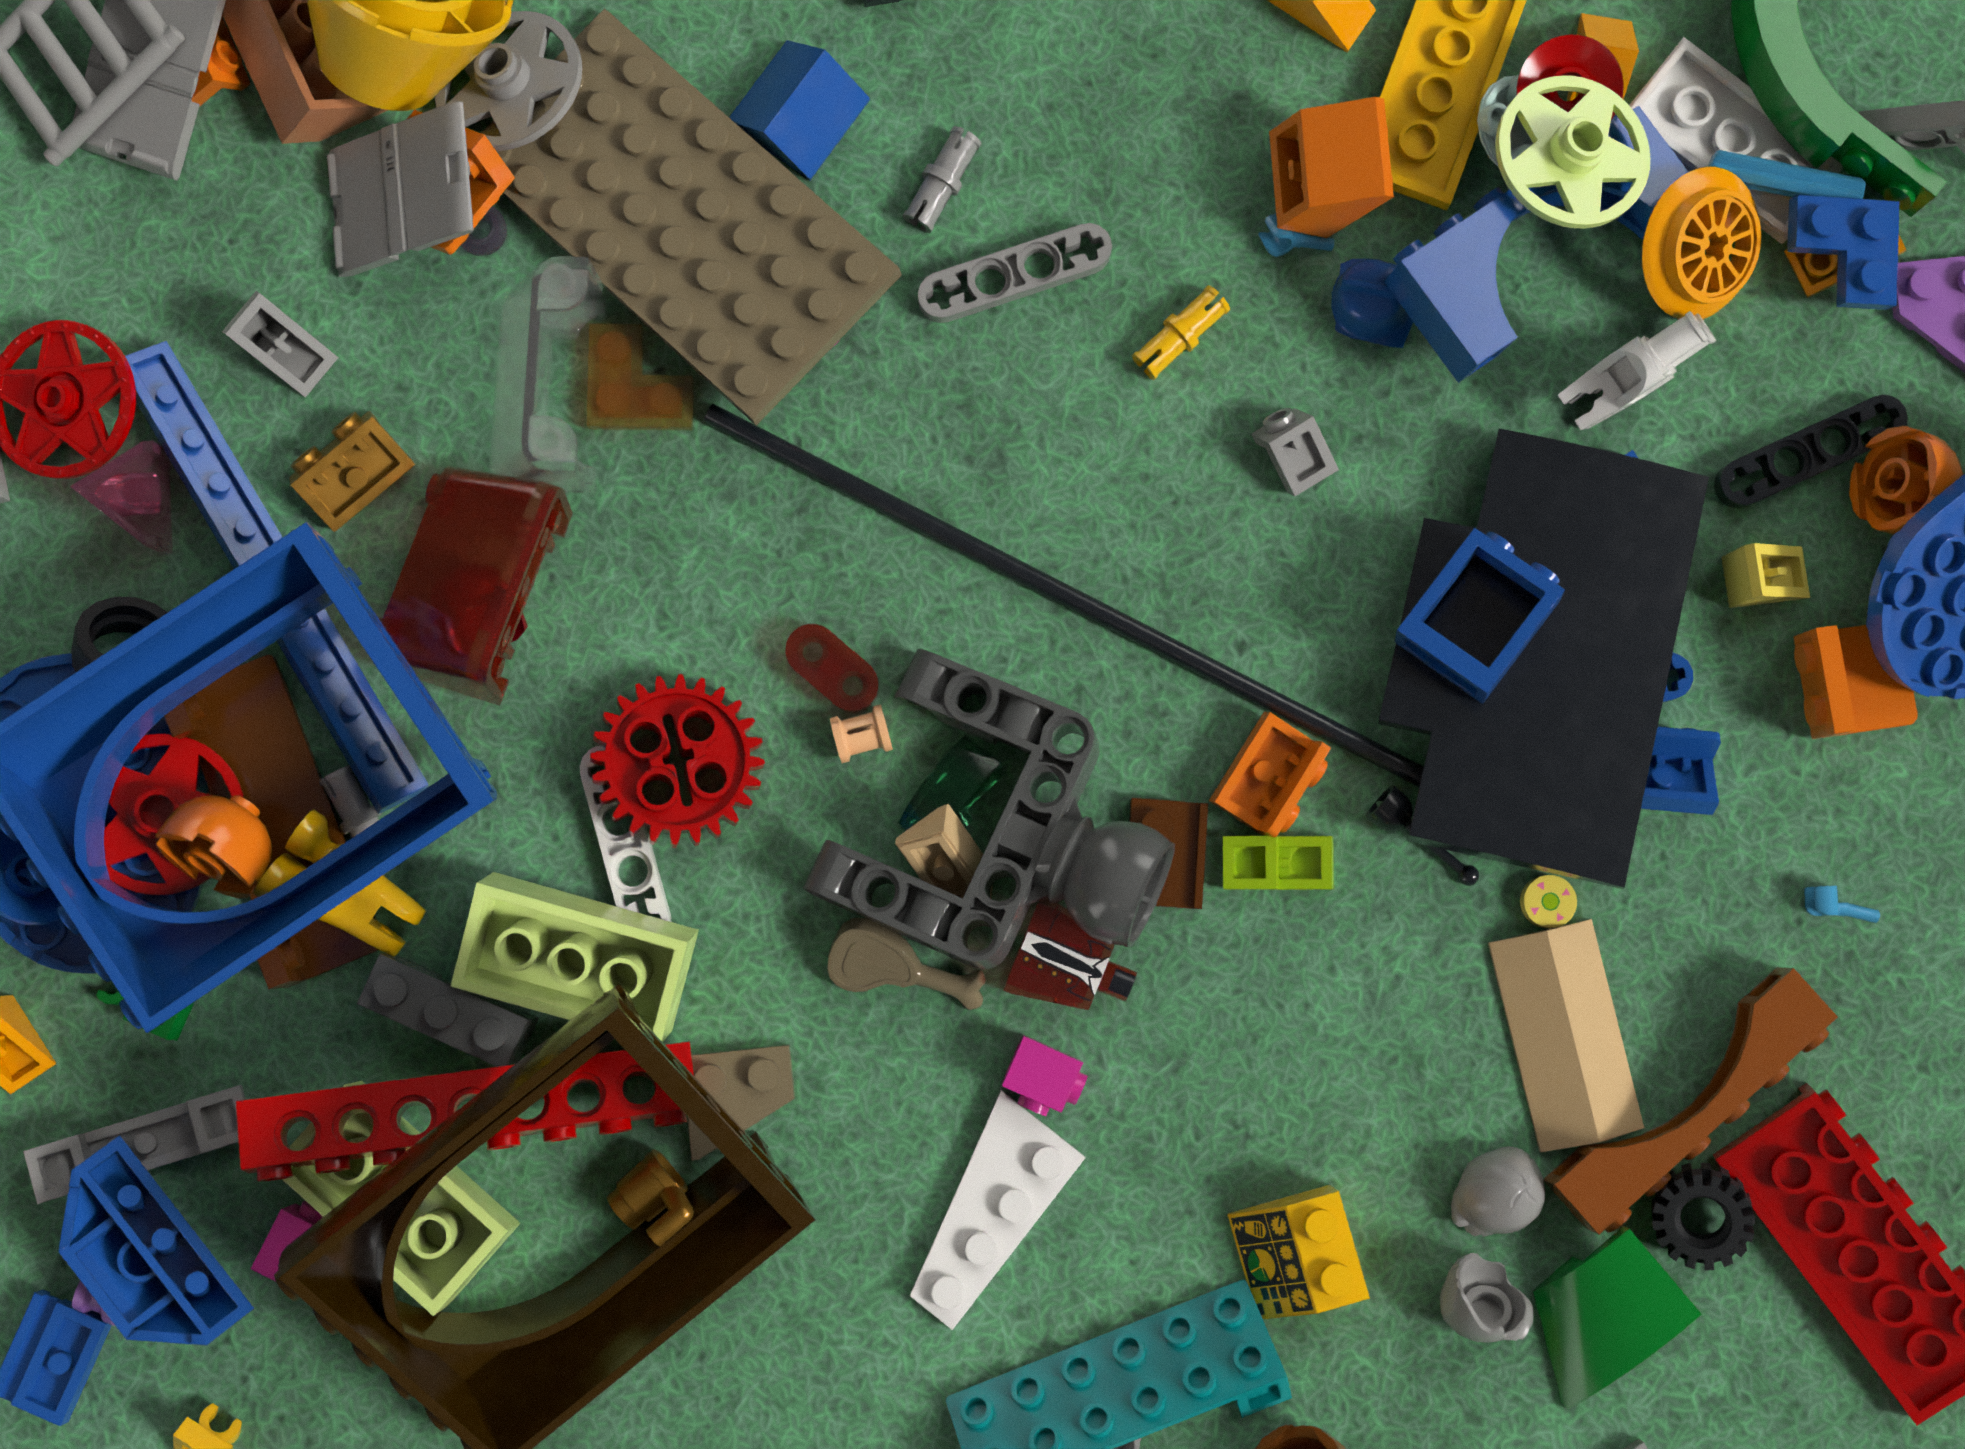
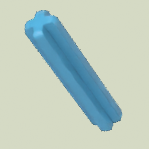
(1787, 178)

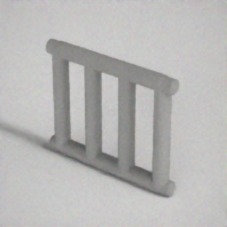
(94, 108)

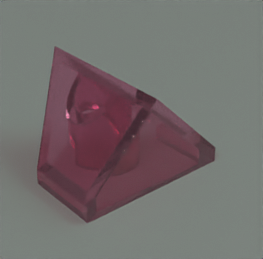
(135, 494)

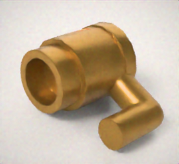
(647, 1192)

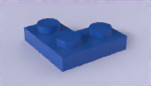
(1862, 236)

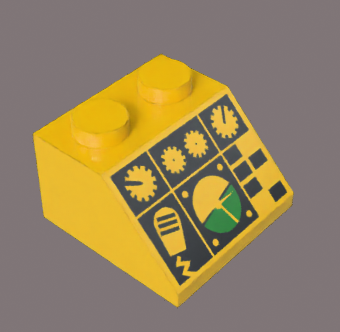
(1299, 1254)

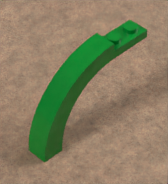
(1813, 113)

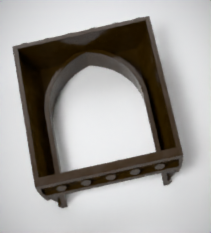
(533, 1365)

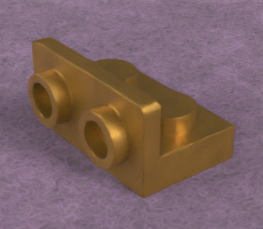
(349, 469)

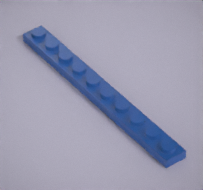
(244, 530)

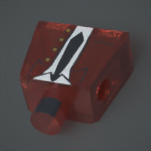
(1065, 963)

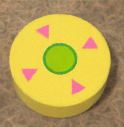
(1548, 901)

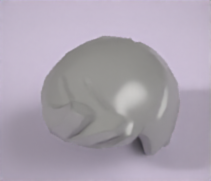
(1498, 1193)
(1483, 1303)

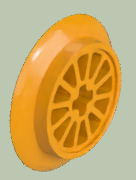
(1703, 205)

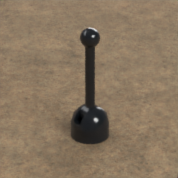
(1396, 814)

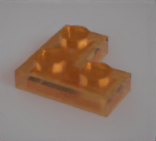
(624, 397)

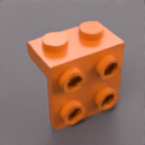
(1847, 685)

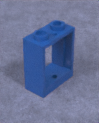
(1446, 656)

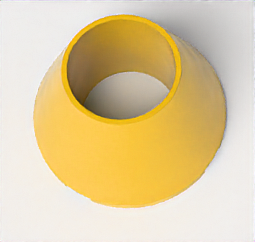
(401, 50)

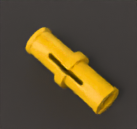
(1181, 332)

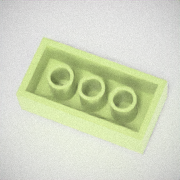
(568, 950)
(446, 1238)

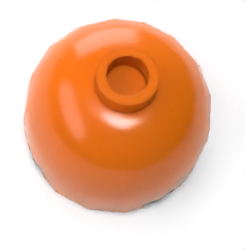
(1901, 476)
(220, 841)

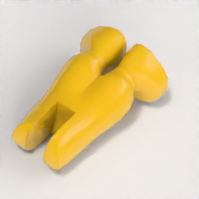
(355, 914)

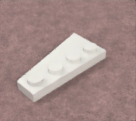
(999, 1199)

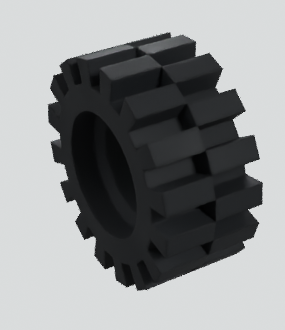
(1703, 1248)

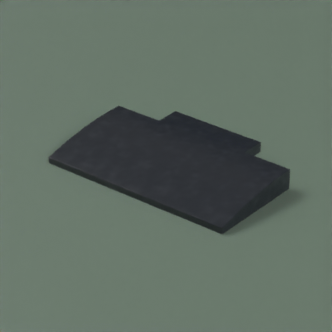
(1567, 737)

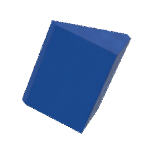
(800, 107)

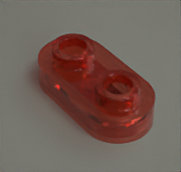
(833, 668)

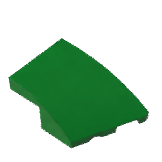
(1608, 1315)

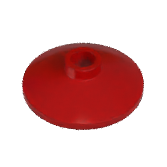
(1571, 57)

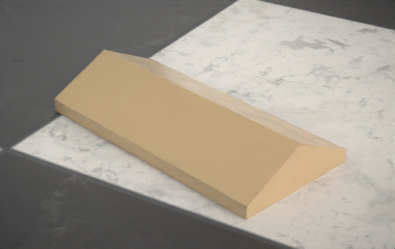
(1566, 1036)

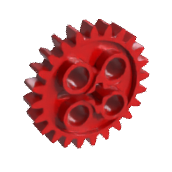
(631, 770)

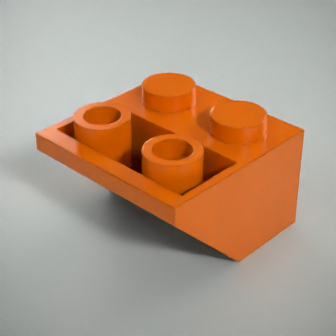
(1330, 166)

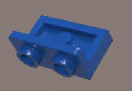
(1682, 772)

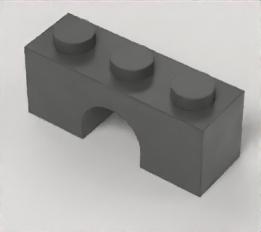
(448, 1014)

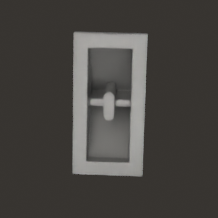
(280, 344)

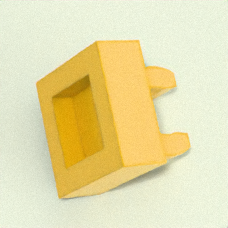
(200, 1436)

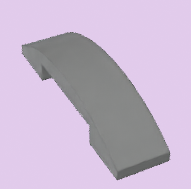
(154, 1139)

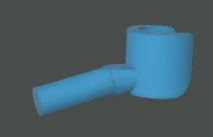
(1281, 241)
(1824, 902)

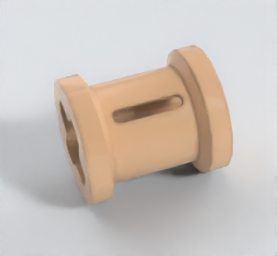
(861, 734)

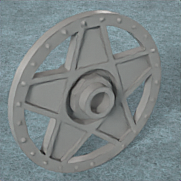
(515, 76)

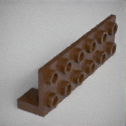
(260, 736)

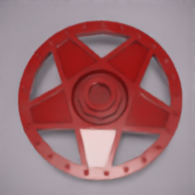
(65, 399)
(148, 801)

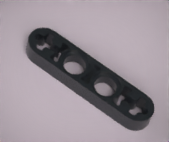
(1808, 450)

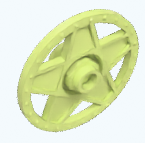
(1572, 151)

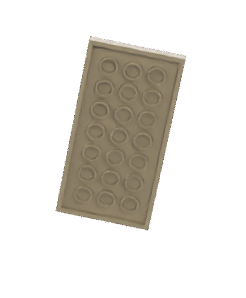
(694, 223)

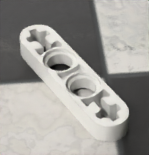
(617, 848)

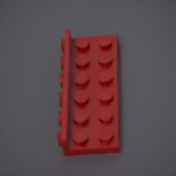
(1858, 1247)

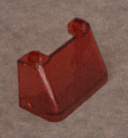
(472, 576)

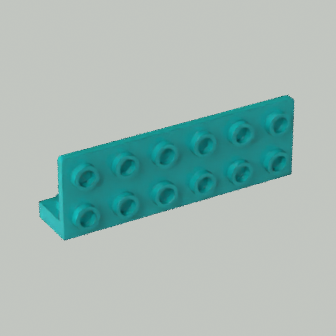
(1130, 1380)

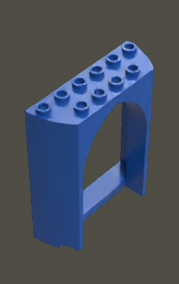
(74, 739)

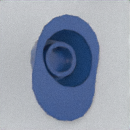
(1366, 306)

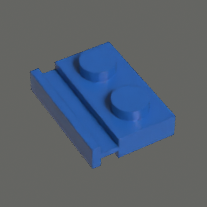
(51, 1357)

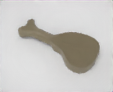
(873, 955)

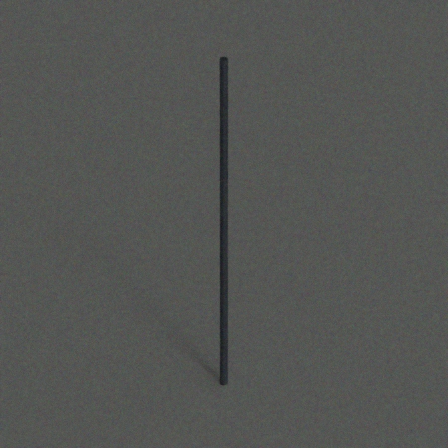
(1065, 594)

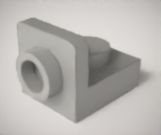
(1296, 449)

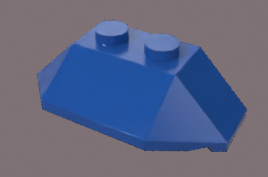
(143, 1255)

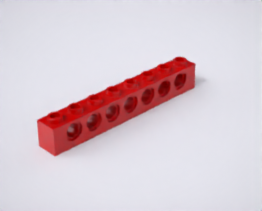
(266, 1120)

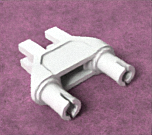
(1637, 368)

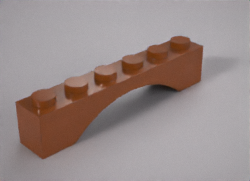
(1769, 1031)

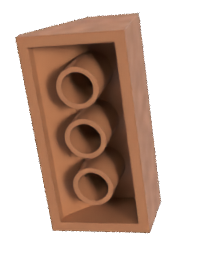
(286, 70)

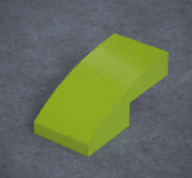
(1278, 863)

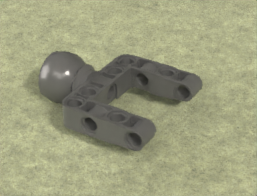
(1051, 851)

